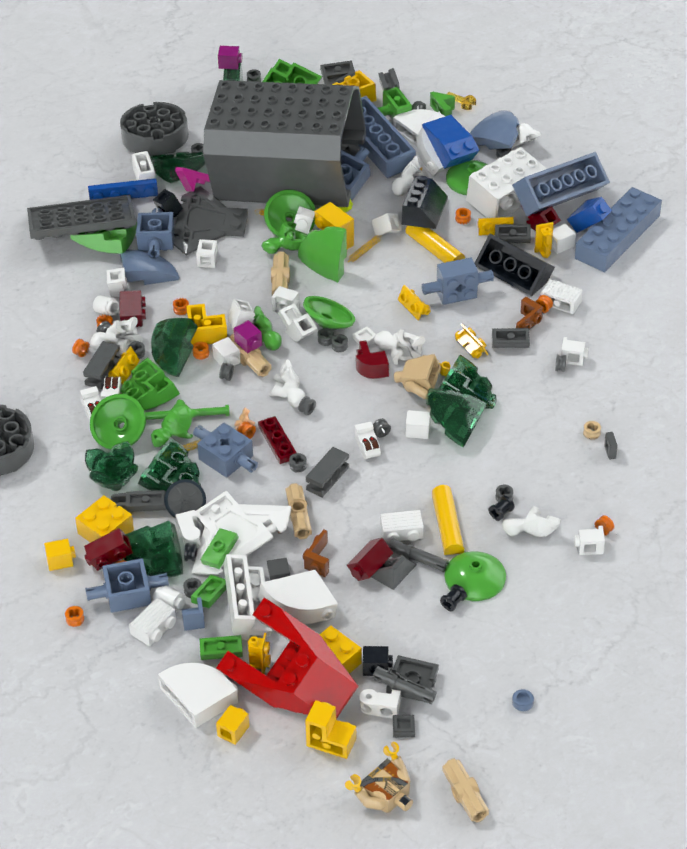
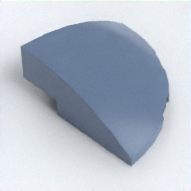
(496, 130)
(141, 266)

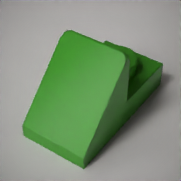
(442, 102)

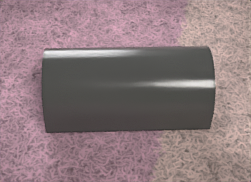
(514, 232)
(510, 338)

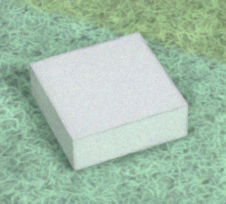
(364, 334)

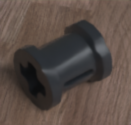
(501, 508)
(453, 597)

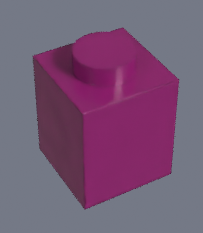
(229, 57)
(247, 336)

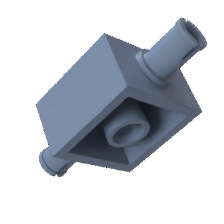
(355, 170)
(155, 232)
(457, 281)
(225, 449)
(126, 585)

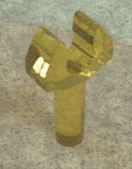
(466, 102)

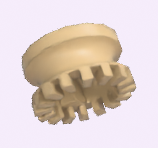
(587, 432)

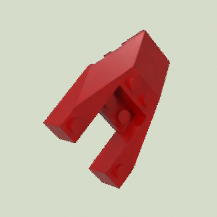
(302, 672)

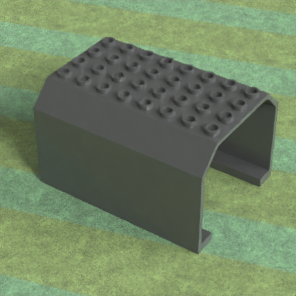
(281, 139)

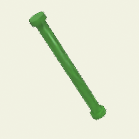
(202, 412)

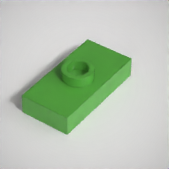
(218, 548)
(209, 591)
(218, 646)

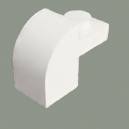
(296, 324)

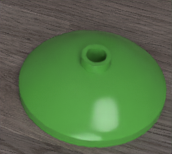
(458, 175)
(285, 205)
(328, 313)
(109, 415)
(477, 574)

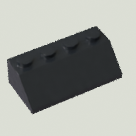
(423, 203)
(513, 265)

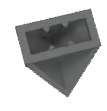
(393, 571)

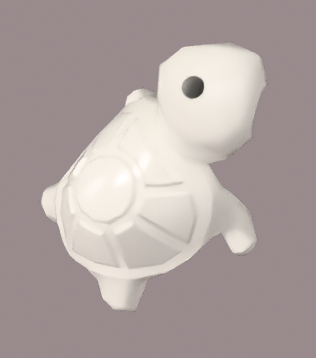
(525, 134)
(401, 185)
(119, 333)
(402, 344)
(288, 385)
(532, 524)

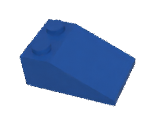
(450, 141)

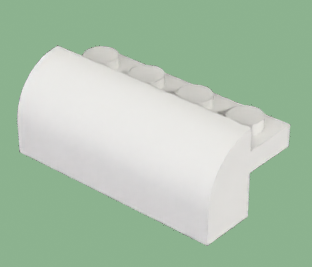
(242, 594)

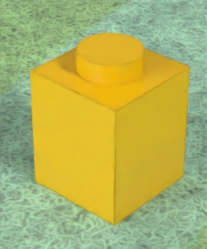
(59, 554)
(232, 724)

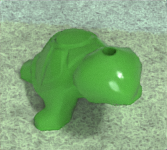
(287, 239)
(270, 338)
(174, 423)

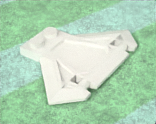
(246, 520)

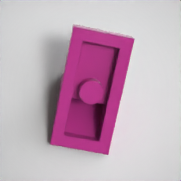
(190, 178)

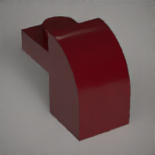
(546, 216)
(373, 364)

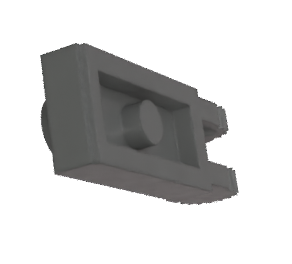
(140, 500)

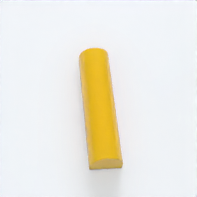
(434, 243)
(447, 520)

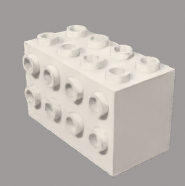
(491, 187)

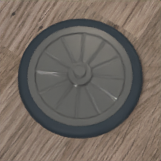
(184, 497)

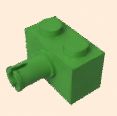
(394, 103)

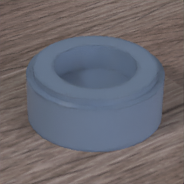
(523, 700)

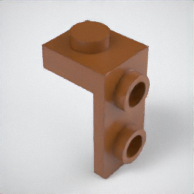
(532, 313)
(311, 555)

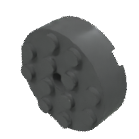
(154, 128)
(15, 439)

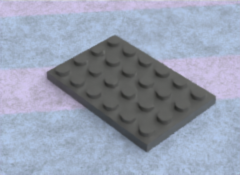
(81, 217)

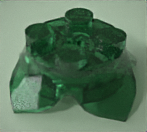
(112, 468)

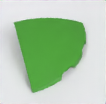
(287, 73)
(107, 241)
(325, 252)
(149, 385)

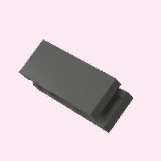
(388, 80)
(101, 364)
(327, 472)

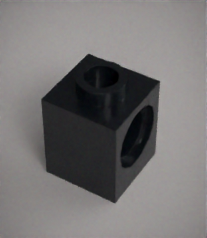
(168, 202)
(376, 656)

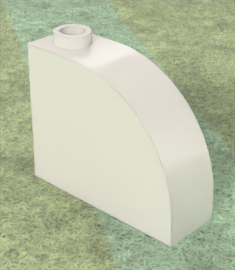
(411, 122)
(427, 151)
(301, 596)
(198, 691)

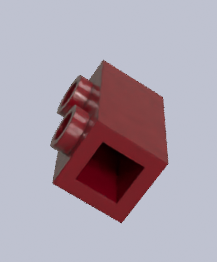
(108, 549)
(370, 559)

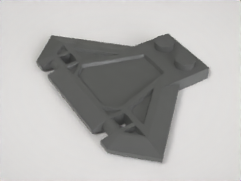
(206, 219)

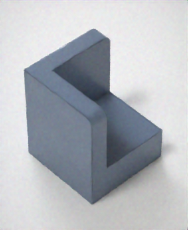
(193, 617)

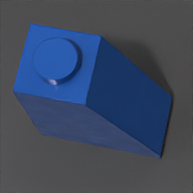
(589, 213)

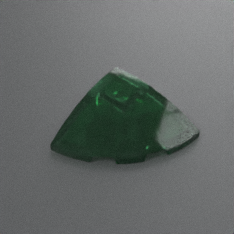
(166, 164)
(172, 344)
(465, 379)
(455, 412)
(168, 467)
(158, 548)

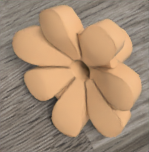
(243, 417)

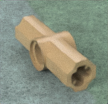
(280, 271)
(254, 360)
(299, 513)
(465, 790)

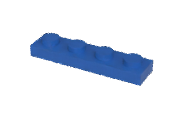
(135, 189)

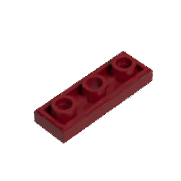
(276, 439)

